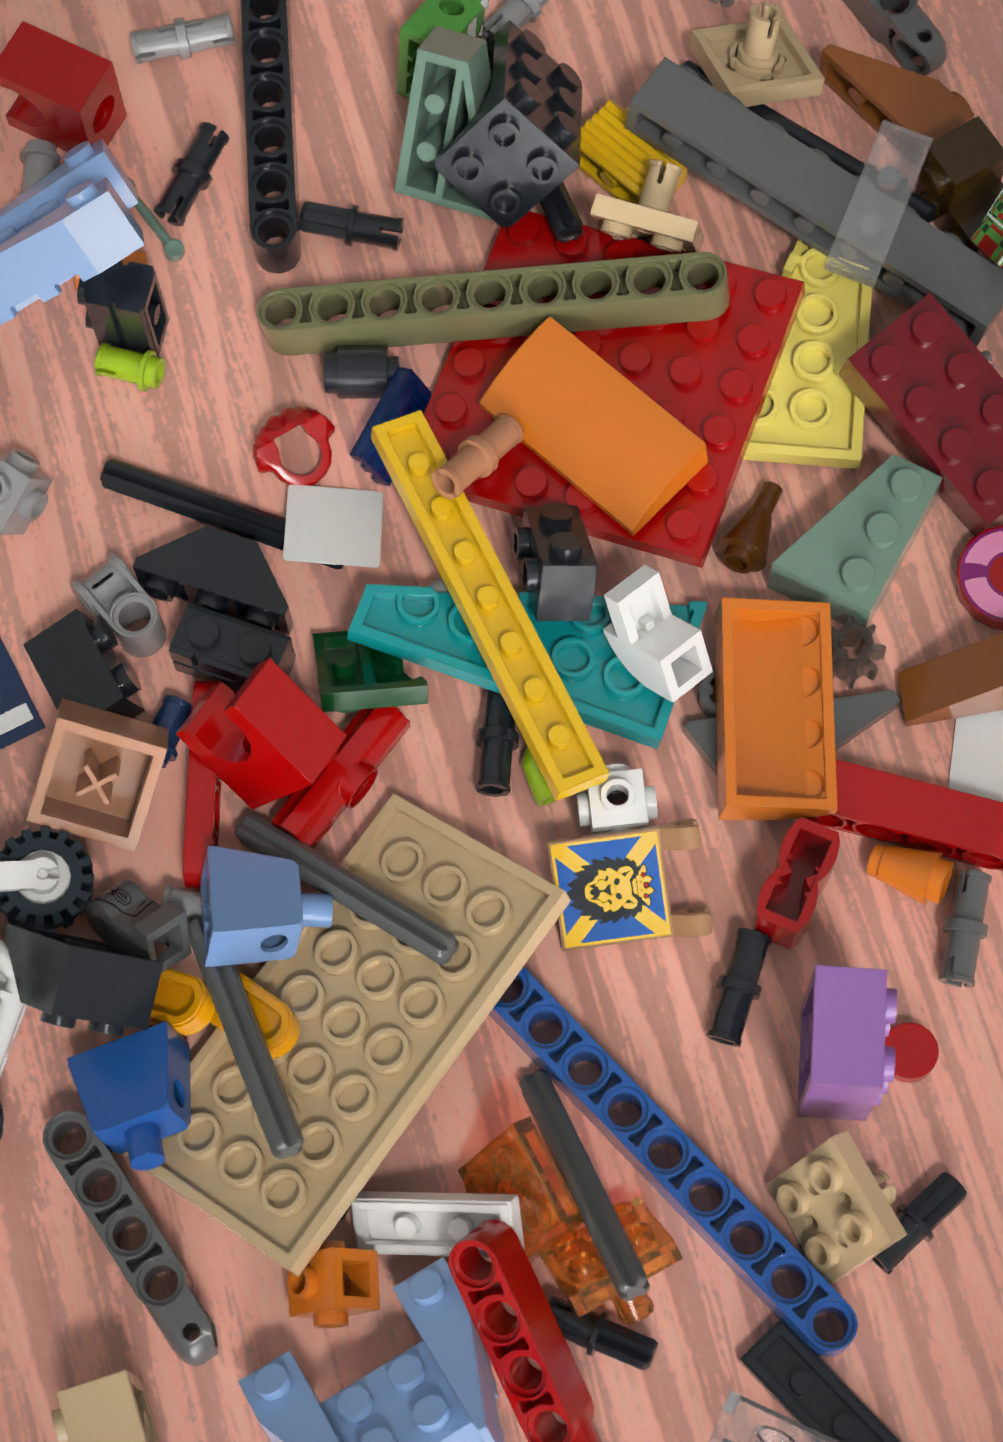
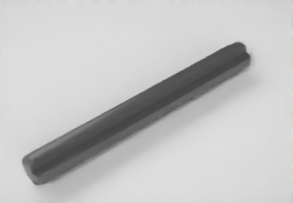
(350, 890)
(250, 1052)
(584, 1186)

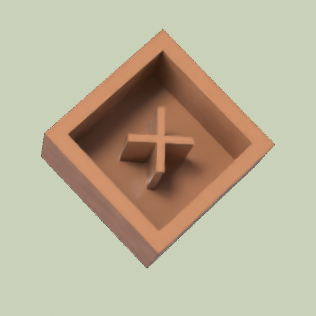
(98, 774)

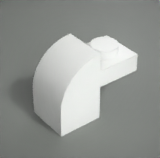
(651, 641)

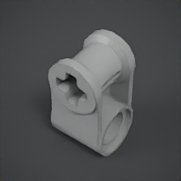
(119, 600)

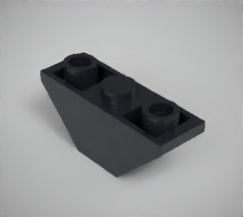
(217, 574)

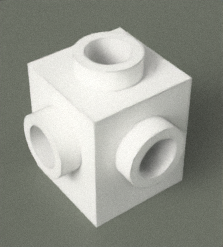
(621, 785)

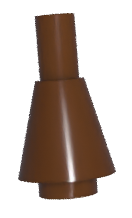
(747, 541)

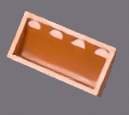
(595, 426)
(774, 710)

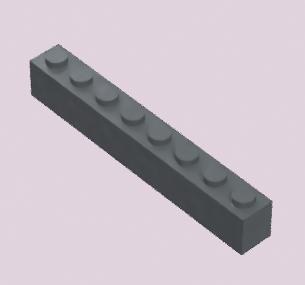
(806, 192)

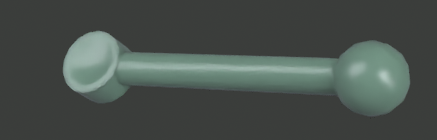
(173, 248)

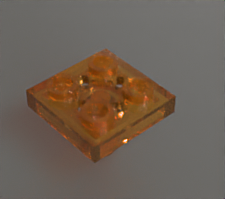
(523, 1166)
(583, 1277)

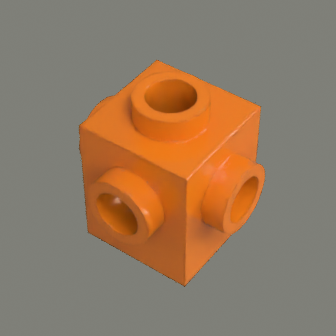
(335, 1285)

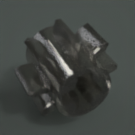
(863, 646)

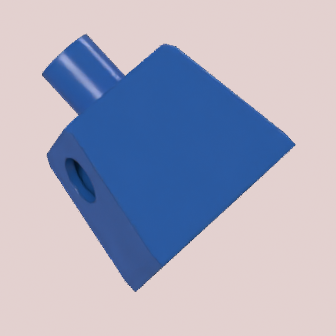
(136, 1092)

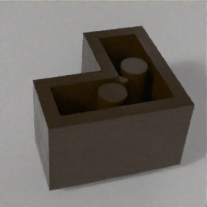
(962, 179)

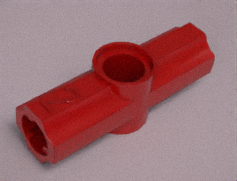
(345, 777)

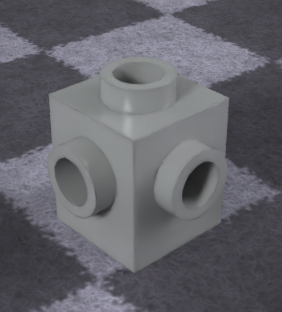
(21, 491)

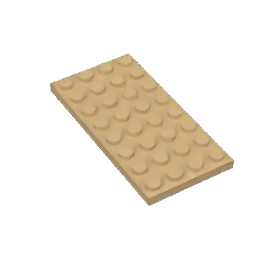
(371, 1037)

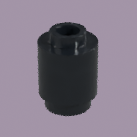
(359, 371)

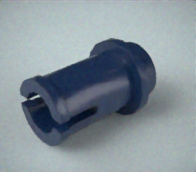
(171, 716)

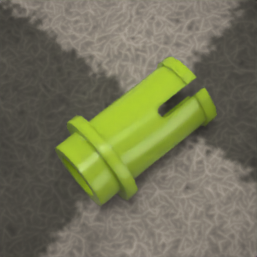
(130, 366)

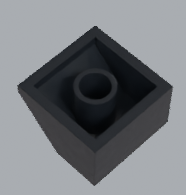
(82, 980)

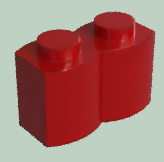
(799, 877)

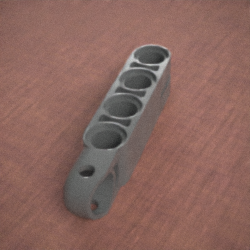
(903, 34)
(175, 1315)

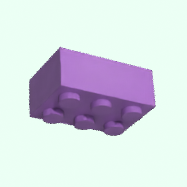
(843, 1043)

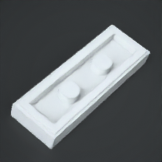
(427, 1221)

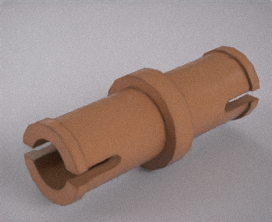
(477, 456)

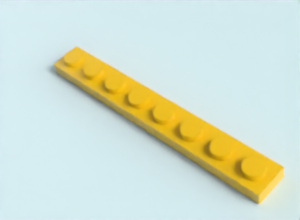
(491, 610)

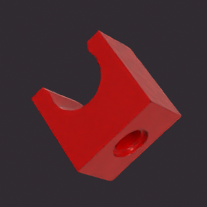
(61, 88)
(263, 737)

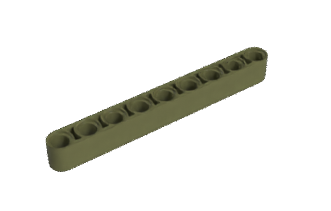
(514, 317)

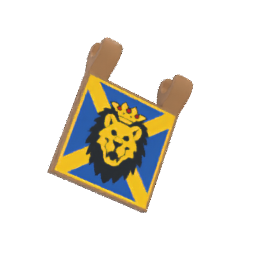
(622, 886)

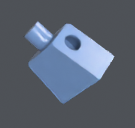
(255, 907)

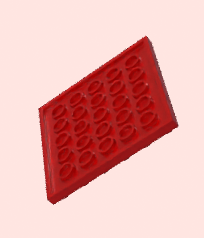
(698, 371)

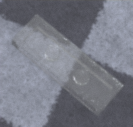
(878, 203)

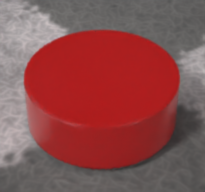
(914, 1051)

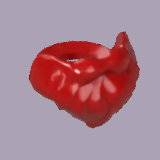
(267, 453)

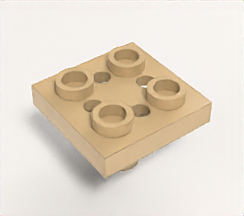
(765, 57)
(650, 217)
(846, 1203)

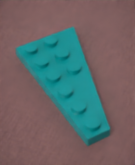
(434, 635)

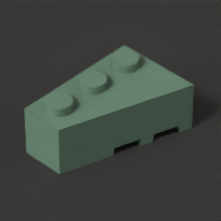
(445, 95)
(859, 543)

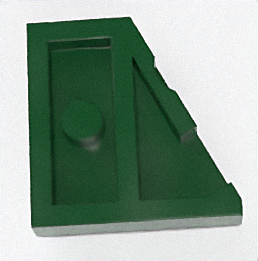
(361, 677)

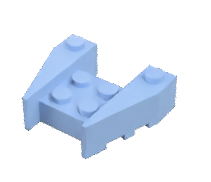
(66, 227)
(424, 1395)

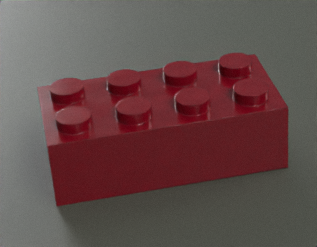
(938, 406)

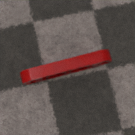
(202, 806)

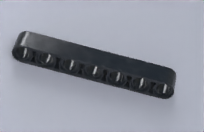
(268, 128)

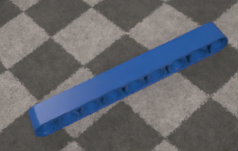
(675, 1183)

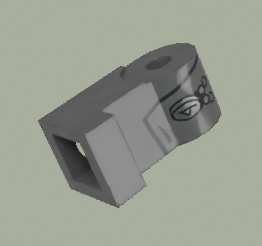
(134, 922)

